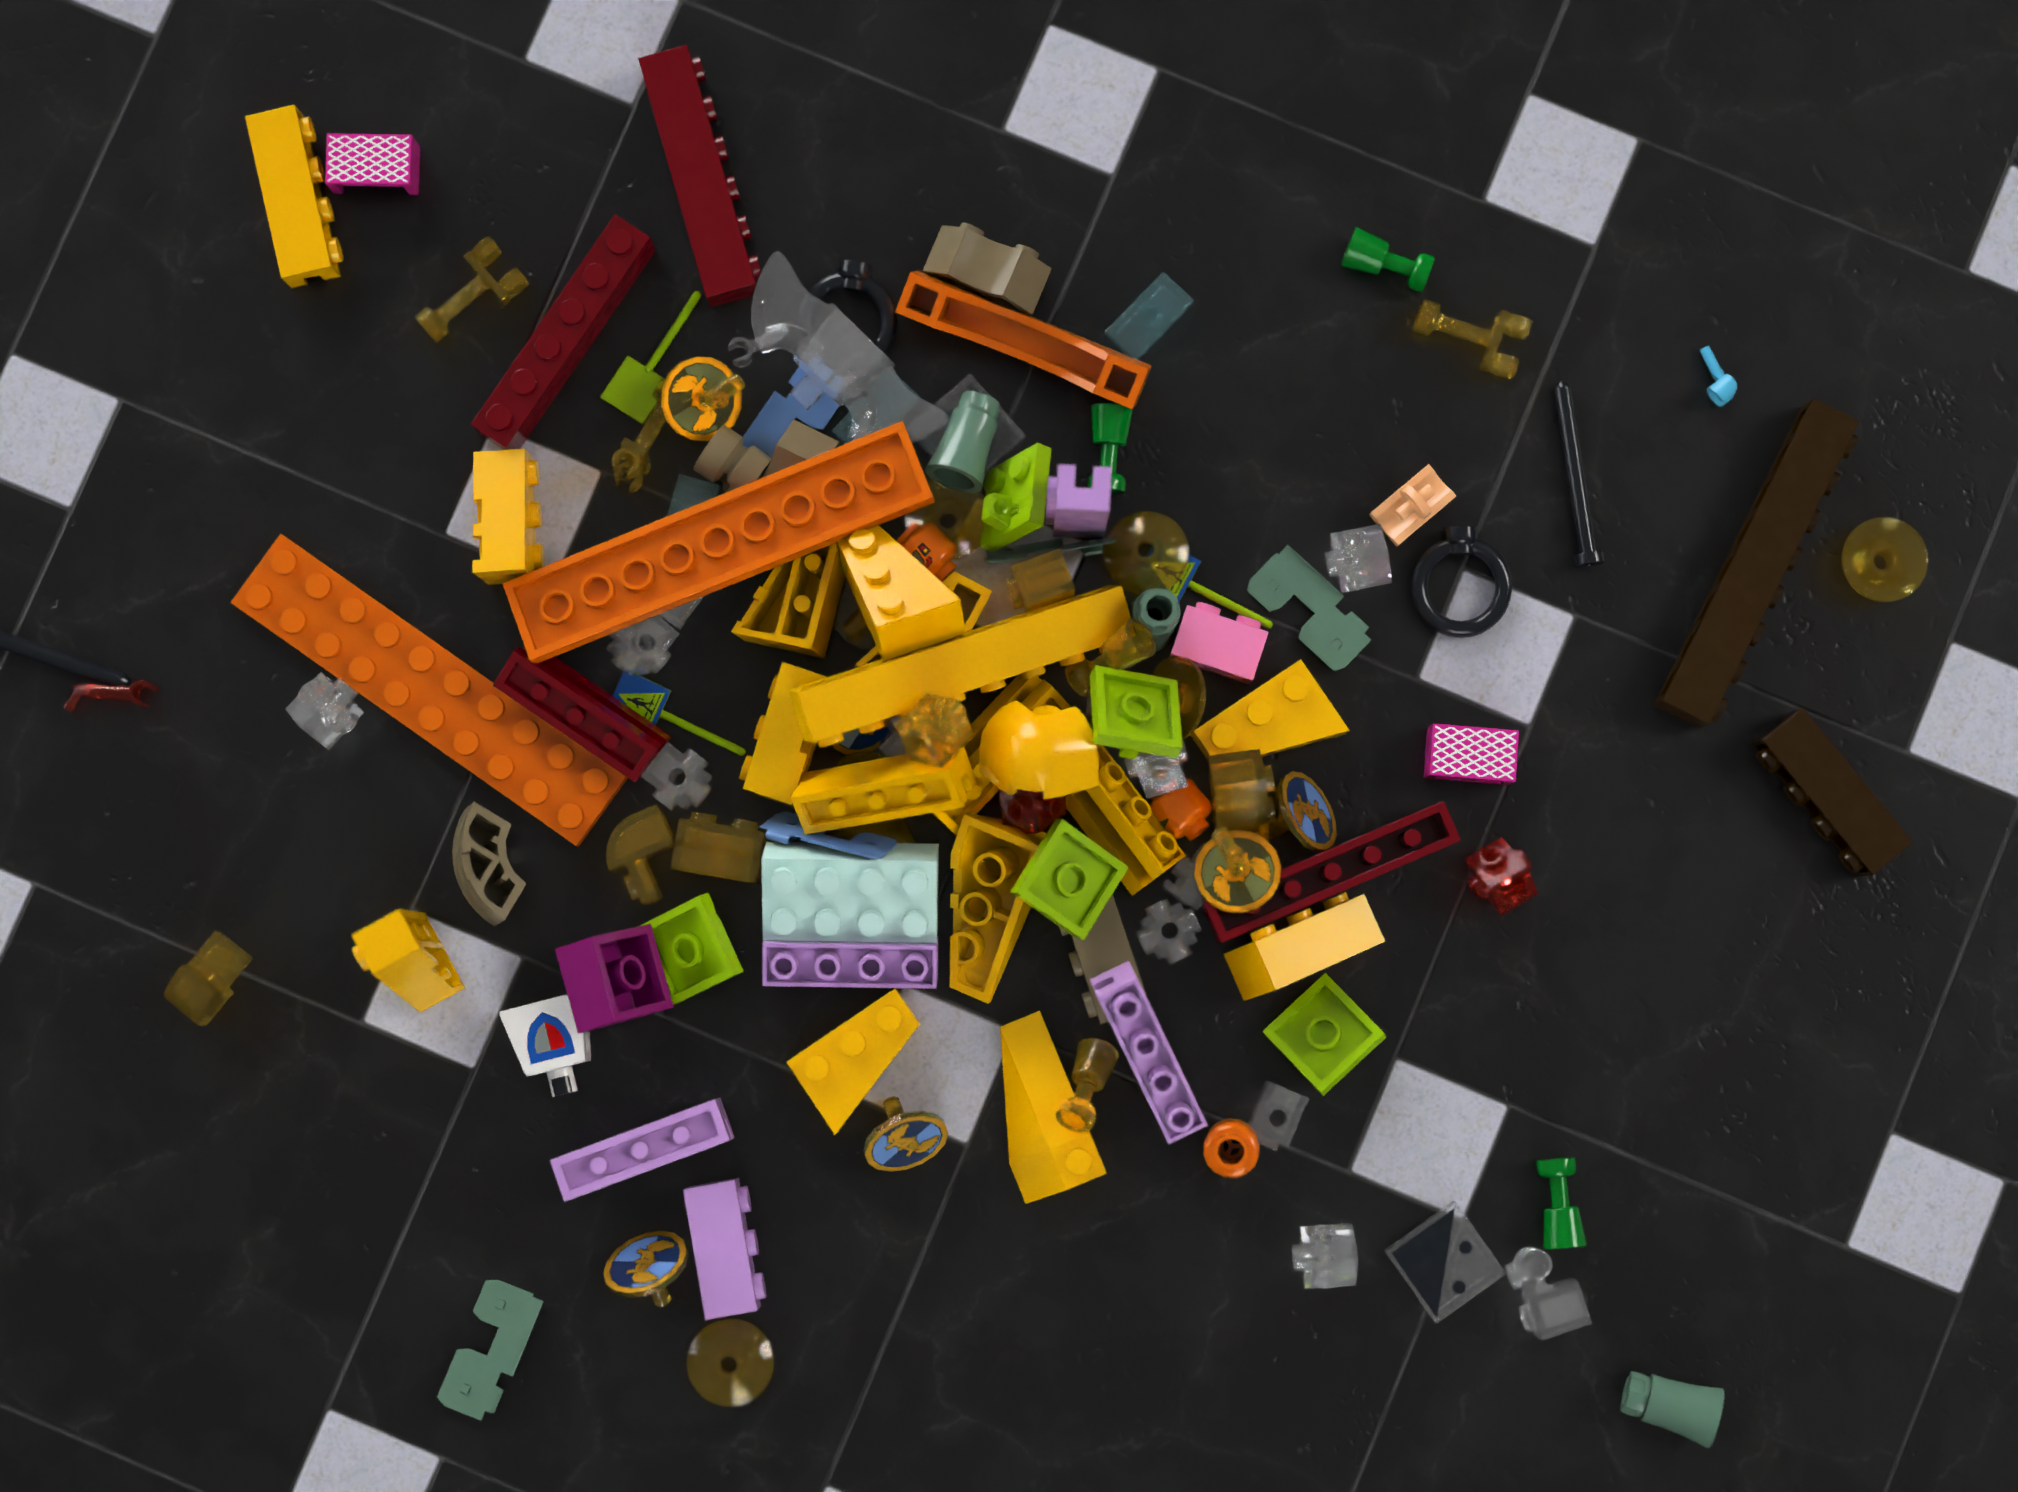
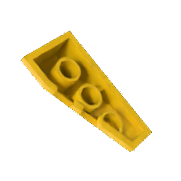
(985, 913)
(1041, 1150)

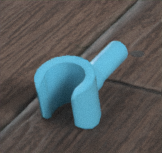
(1725, 385)

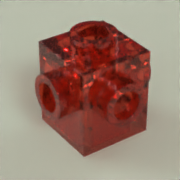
(1030, 810)
(1497, 868)

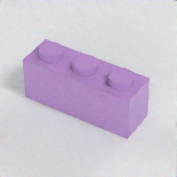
(724, 1248)

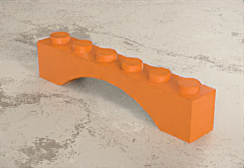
(1023, 337)

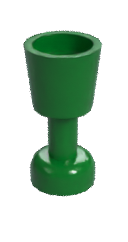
(1371, 254)
(1110, 431)
(1561, 1221)

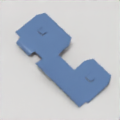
(781, 411)
(780, 831)

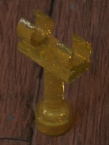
(482, 255)
(1430, 319)
(636, 453)

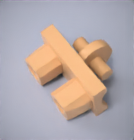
(1412, 505)

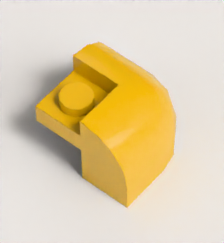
(1039, 750)

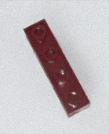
(583, 712)

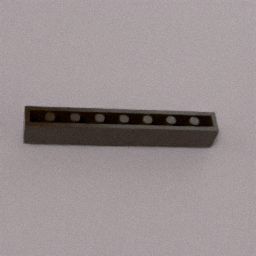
(1757, 564)

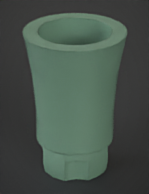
(965, 444)
(1168, 608)
(1674, 1405)

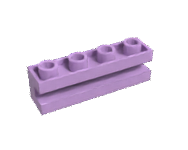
(1078, 510)
(850, 964)
(1148, 1052)
(642, 1149)

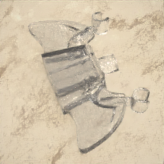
(833, 356)

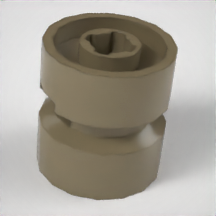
(730, 461)

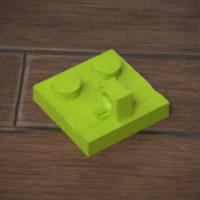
(1015, 497)
(1135, 712)
(1069, 879)
(694, 948)
(1324, 1034)

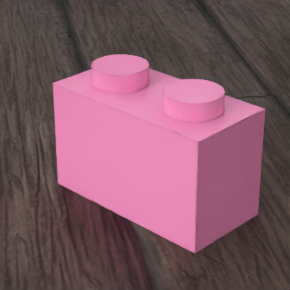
(1219, 642)

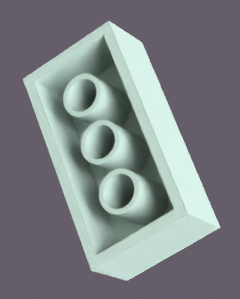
(848, 897)

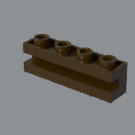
(1831, 793)

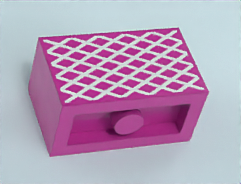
(372, 161)
(1471, 754)

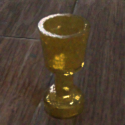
(1122, 650)
(1091, 1070)

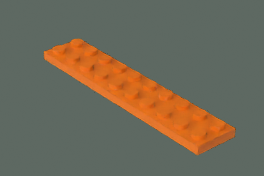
(718, 543)
(428, 690)

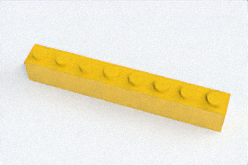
(958, 665)

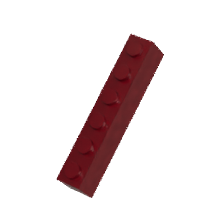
(698, 175)
(564, 335)
(1343, 868)

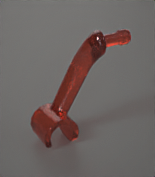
(109, 692)

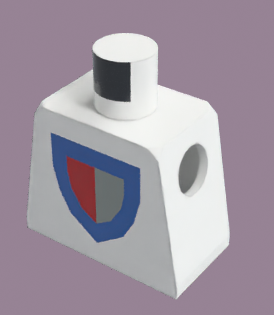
(548, 1041)

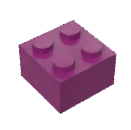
(614, 978)

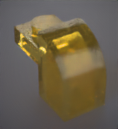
(633, 843)
(205, 981)

